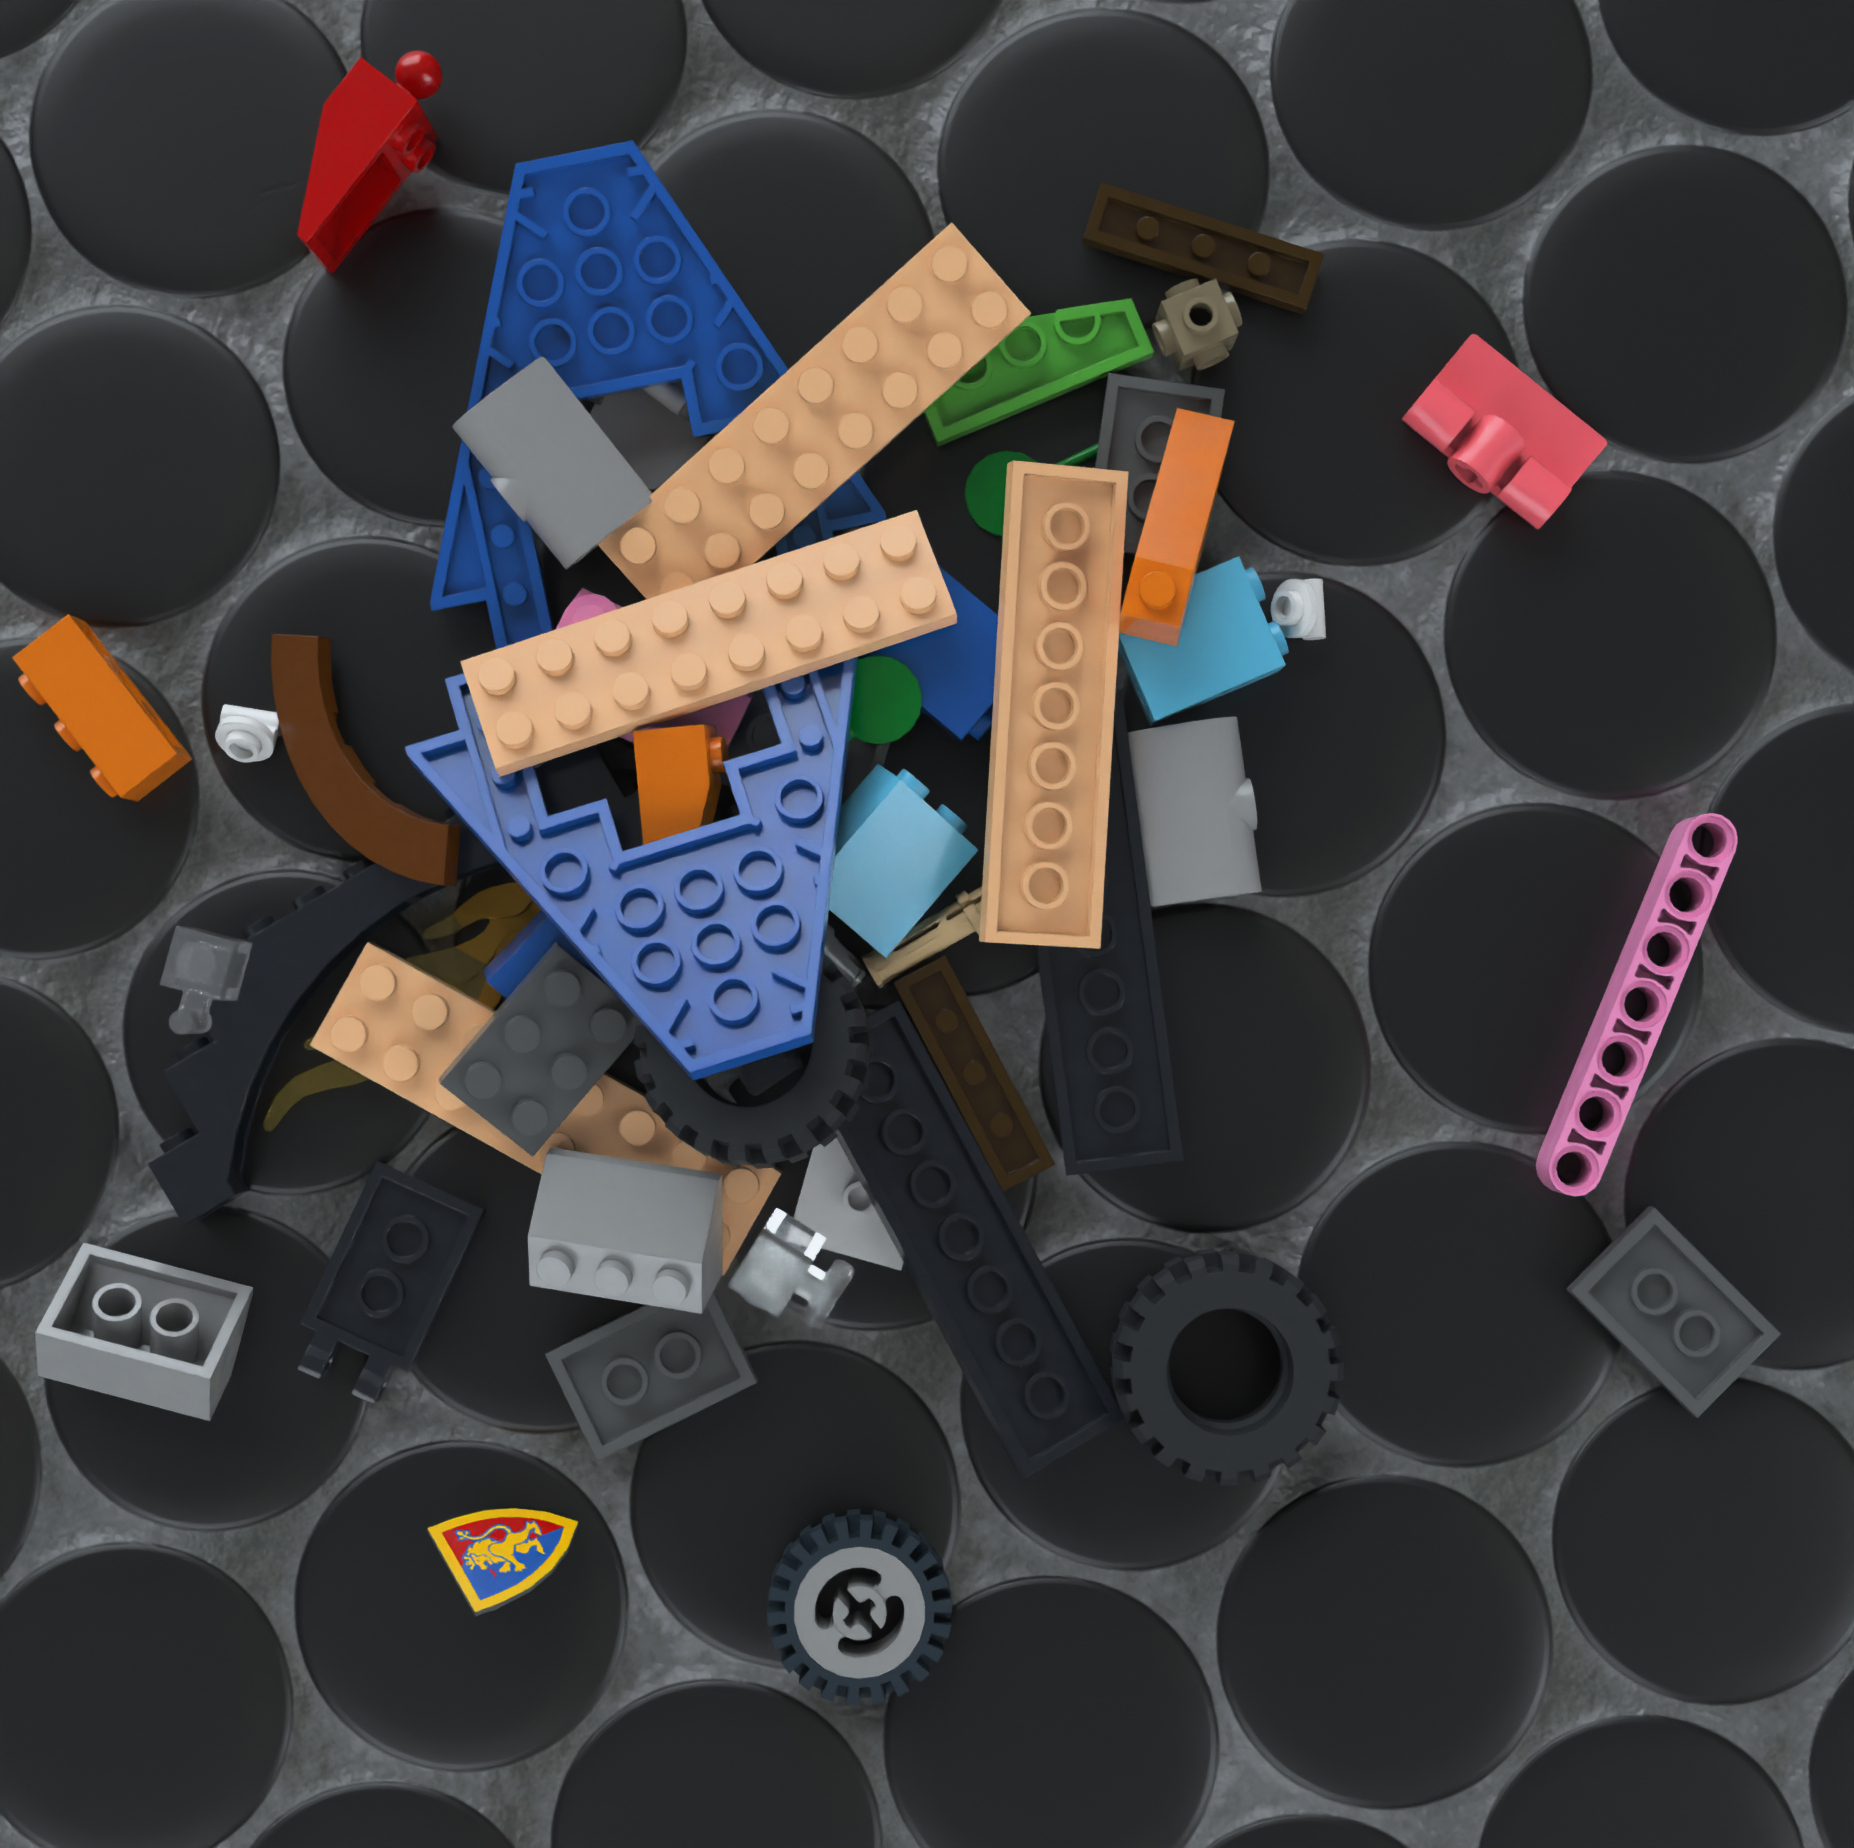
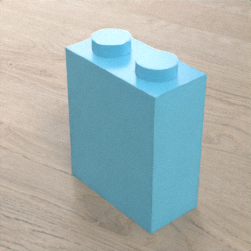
(1219, 649)
(893, 857)

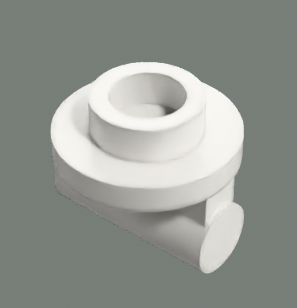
(1300, 609)
(247, 733)

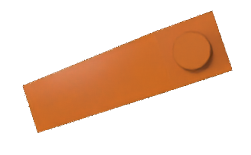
(1175, 527)
(678, 778)

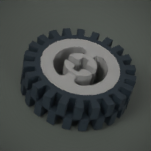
(814, 1642)

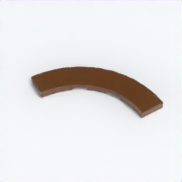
(337, 778)

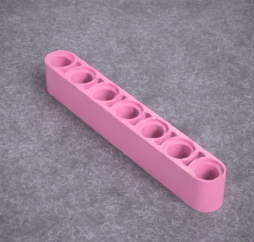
(1660, 988)

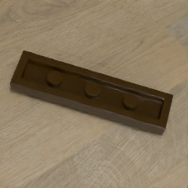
(1202, 248)
(974, 1073)

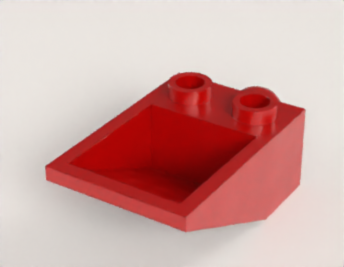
(365, 151)

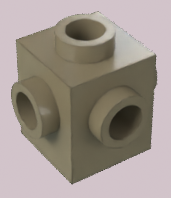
(1193, 343)

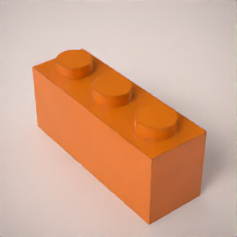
(100, 710)

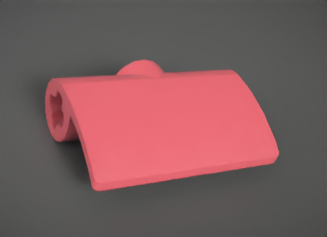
(1504, 432)

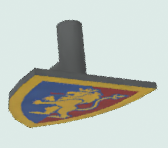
(502, 1552)

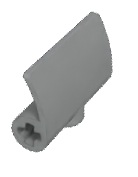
(552, 462)
(1195, 811)

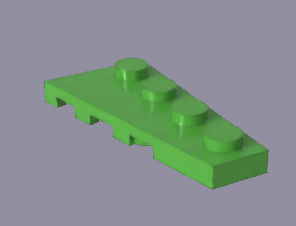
(1041, 362)

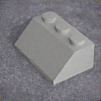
(627, 1230)
(143, 1331)

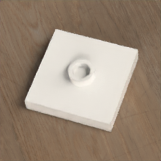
(841, 1211)

